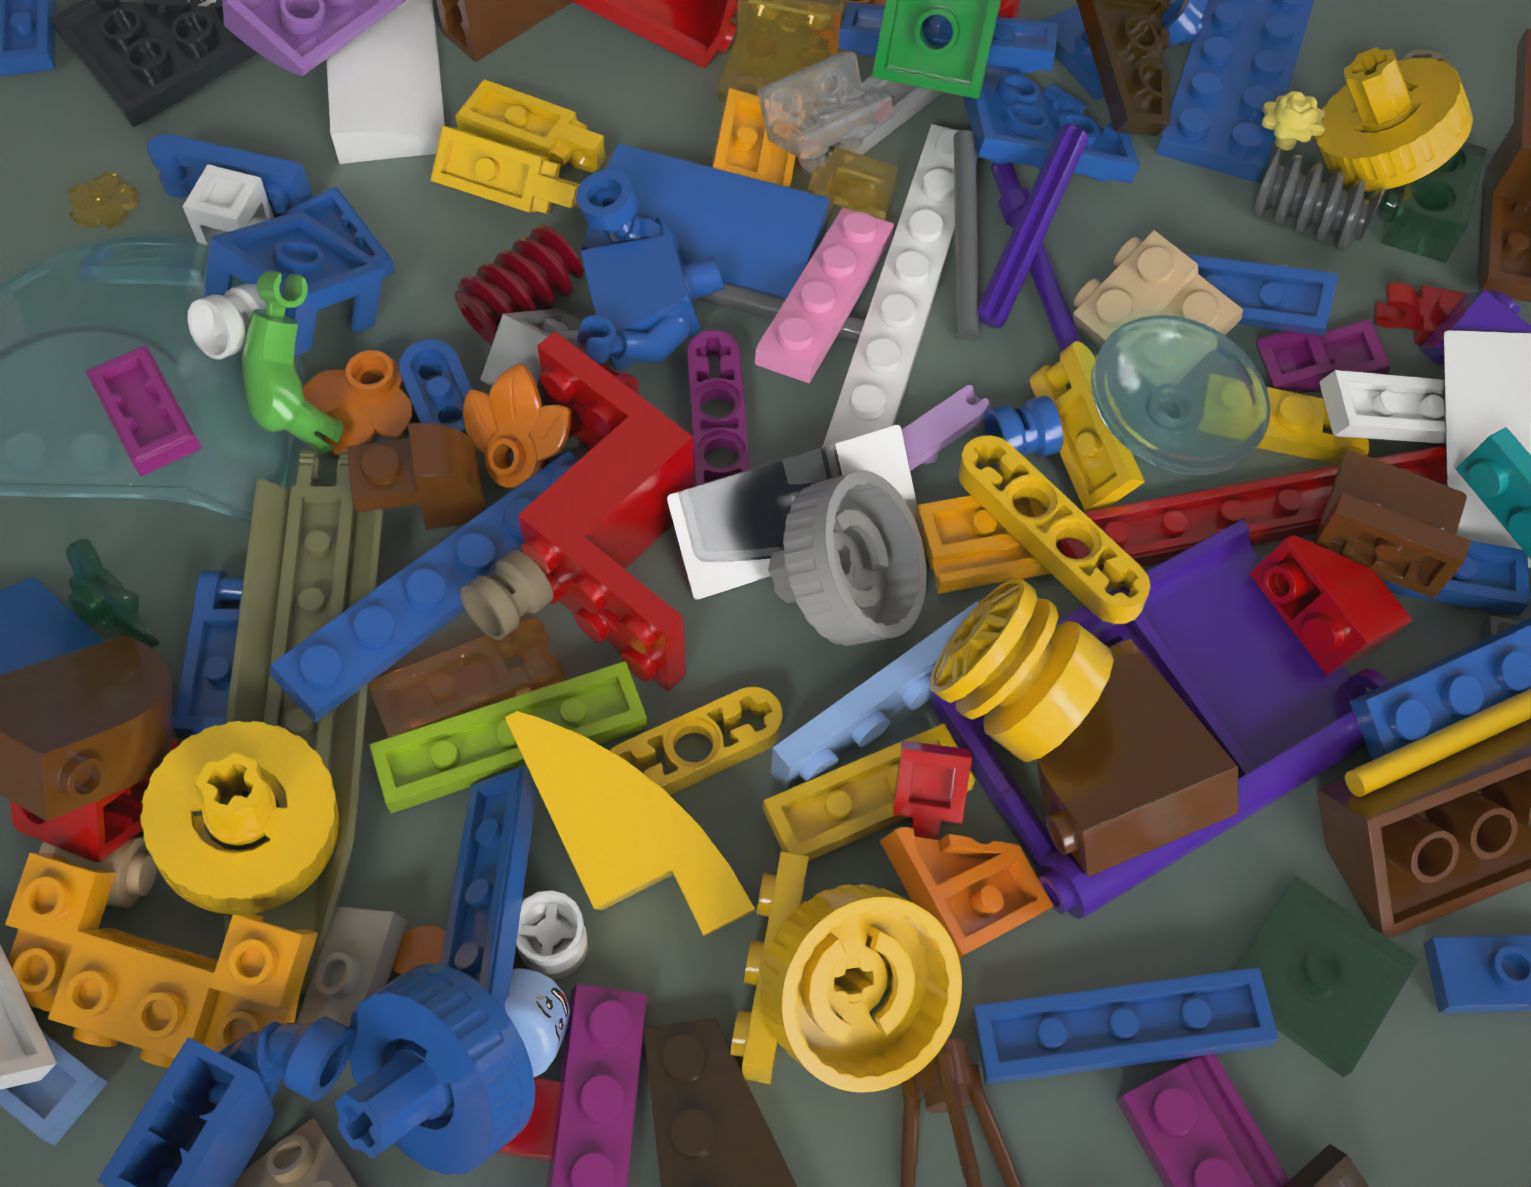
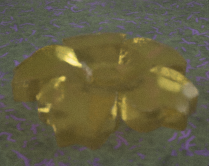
(102, 201)

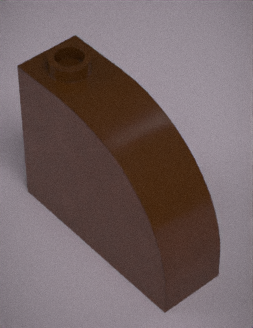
(83, 725)
(1134, 771)

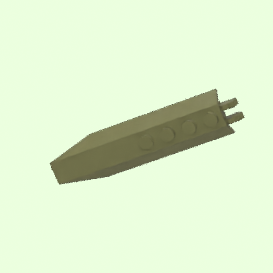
(301, 571)

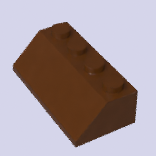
(1436, 834)

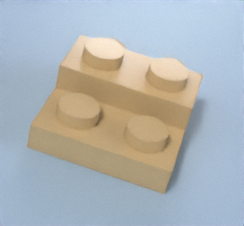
(1151, 281)

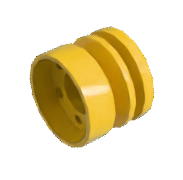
(1022, 670)

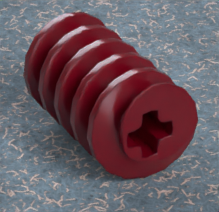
(517, 280)

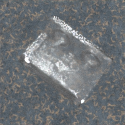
(822, 107)

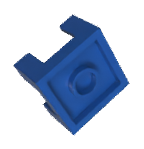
(303, 248)

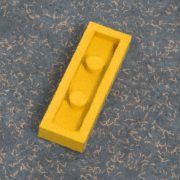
(843, 802)
(777, 900)

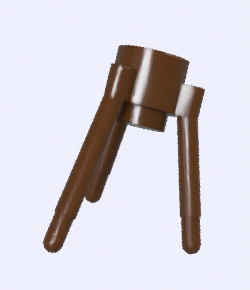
(949, 1086)

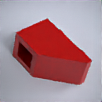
(1329, 602)

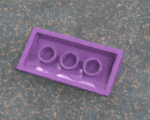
(301, 32)

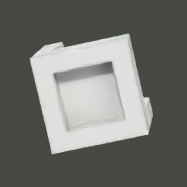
(225, 202)

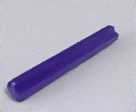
(1032, 226)

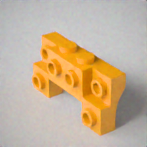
(142, 989)

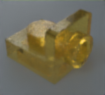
(856, 183)

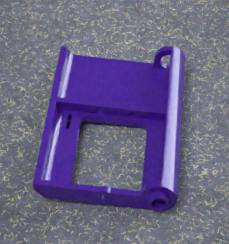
(1237, 673)

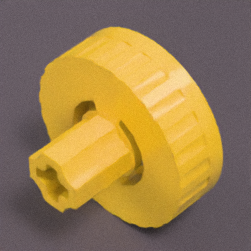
(1382, 101)
(209, 777)
(825, 968)

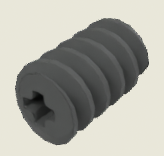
(1316, 201)

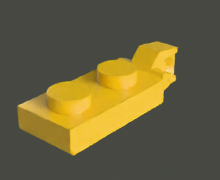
(531, 126)
(500, 172)

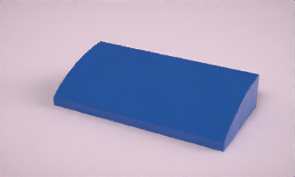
(751, 226)

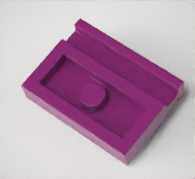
(1200, 1129)

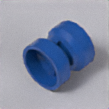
(1030, 428)

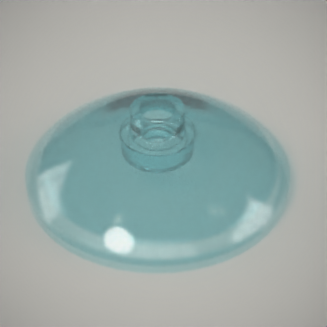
(1180, 395)

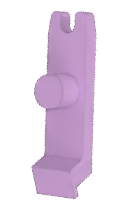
(943, 425)

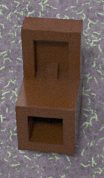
(429, 469)

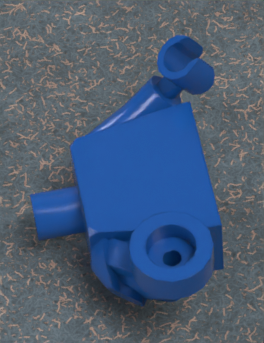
(640, 283)
(219, 1105)

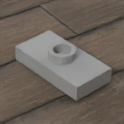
(352, 962)

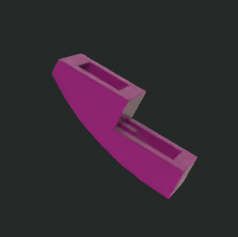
(1301, 360)

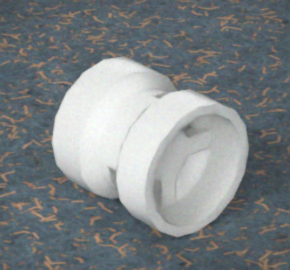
(222, 322)
(548, 920)

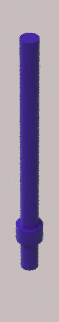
(1045, 280)

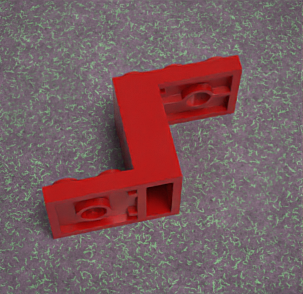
(610, 512)

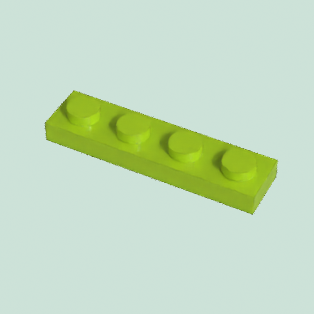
(481, 745)

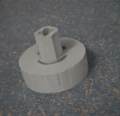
(857, 582)

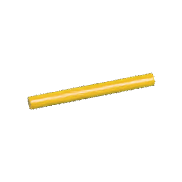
(1439, 745)

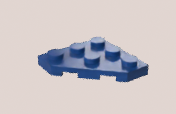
(1021, 120)

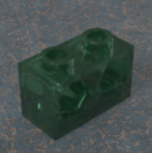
(1436, 209)

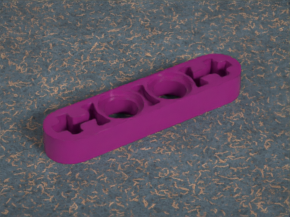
(709, 431)

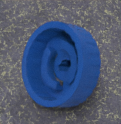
(461, 1053)

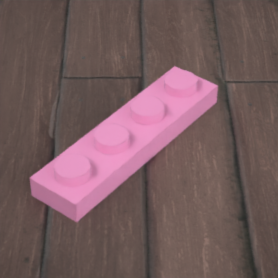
(824, 295)

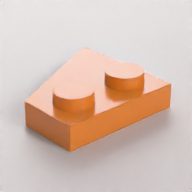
(967, 885)

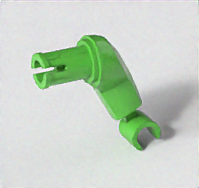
(268, 370)

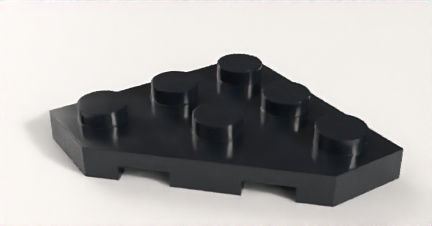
(150, 50)

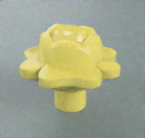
(1293, 119)

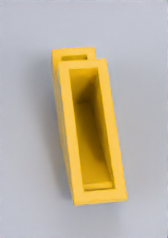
(624, 826)

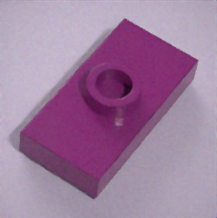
(143, 410)

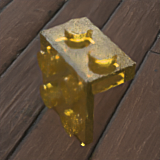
(780, 40)

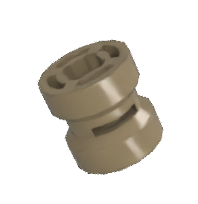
(506, 594)

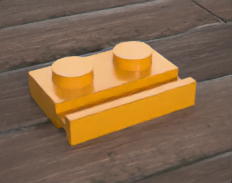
(744, 144)
(971, 547)

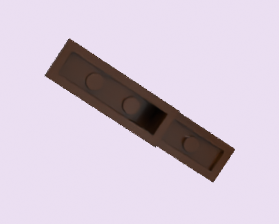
(1507, 196)

